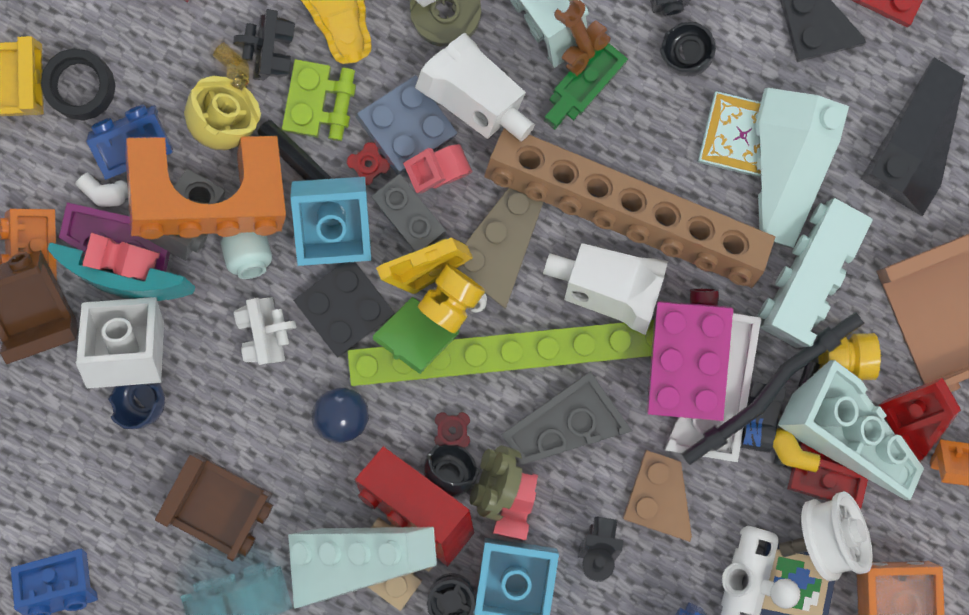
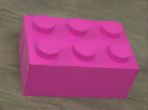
(689, 360)

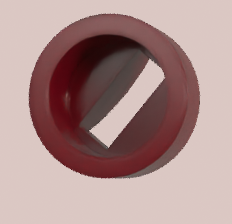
(704, 296)

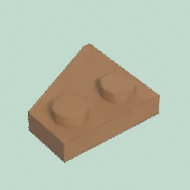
(660, 497)

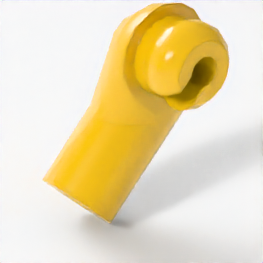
(791, 453)

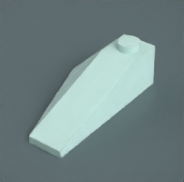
(796, 149)
(843, 424)

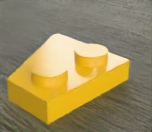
(423, 266)

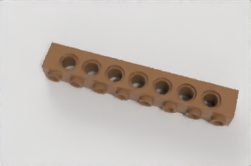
(648, 206)

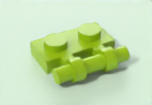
(308, 96)

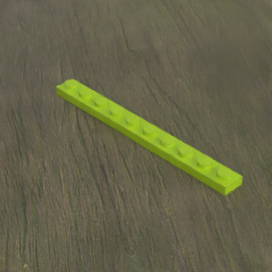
(507, 353)

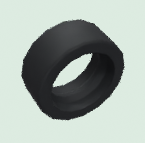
(54, 69)

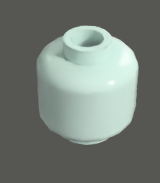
(246, 254)

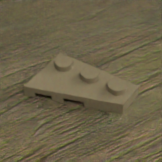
(501, 244)

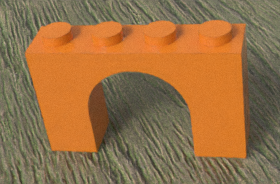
(160, 210)

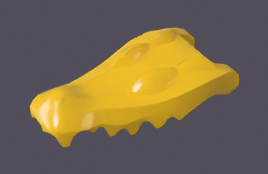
(343, 27)

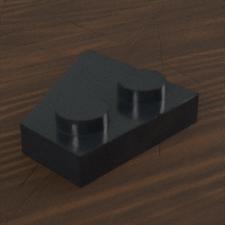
(819, 28)

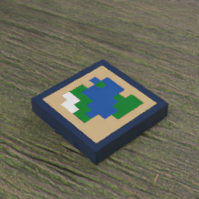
(814, 589)

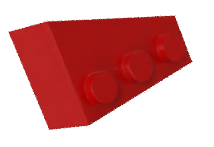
(415, 502)

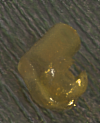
(236, 67)

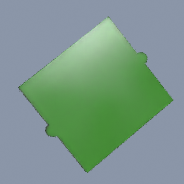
(413, 337)

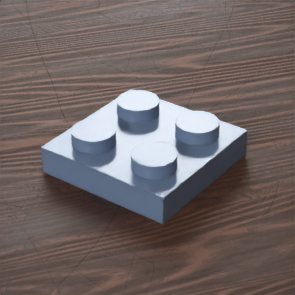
(405, 124)

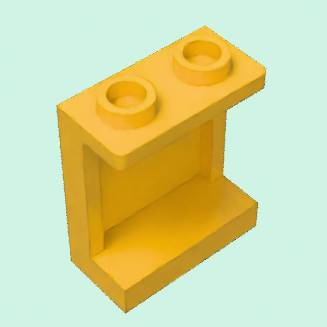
(21, 77)

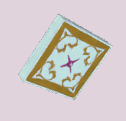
(731, 135)

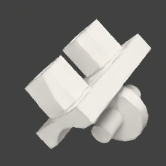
(267, 328)

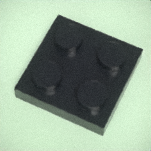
(344, 307)

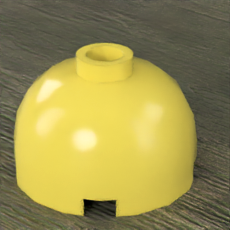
(220, 114)

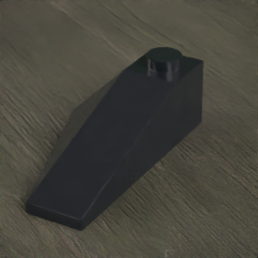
(917, 146)

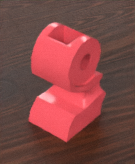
(437, 168)
(121, 257)
(514, 522)

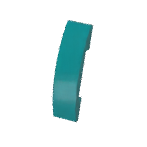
(157, 284)

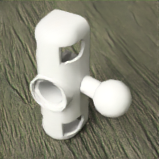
(758, 568)

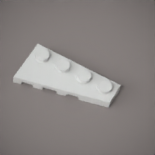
(740, 368)

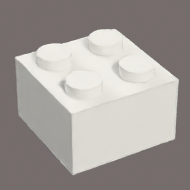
(120, 342)

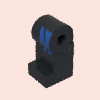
(762, 431)

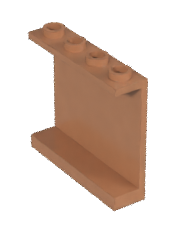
(933, 309)

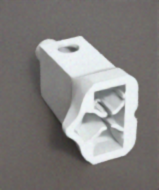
(474, 89)
(611, 283)

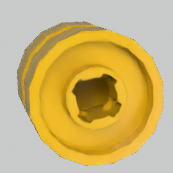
(451, 298)
(858, 355)

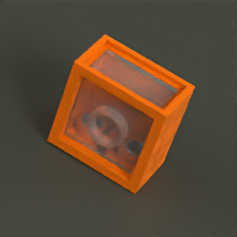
(901, 589)

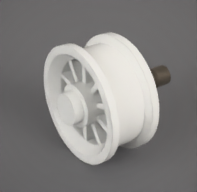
(833, 537)

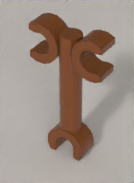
(586, 40)

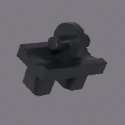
(270, 30)
(600, 549)

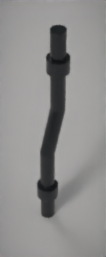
(717, 437)

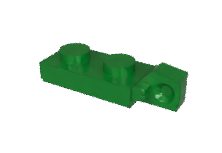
(576, 93)

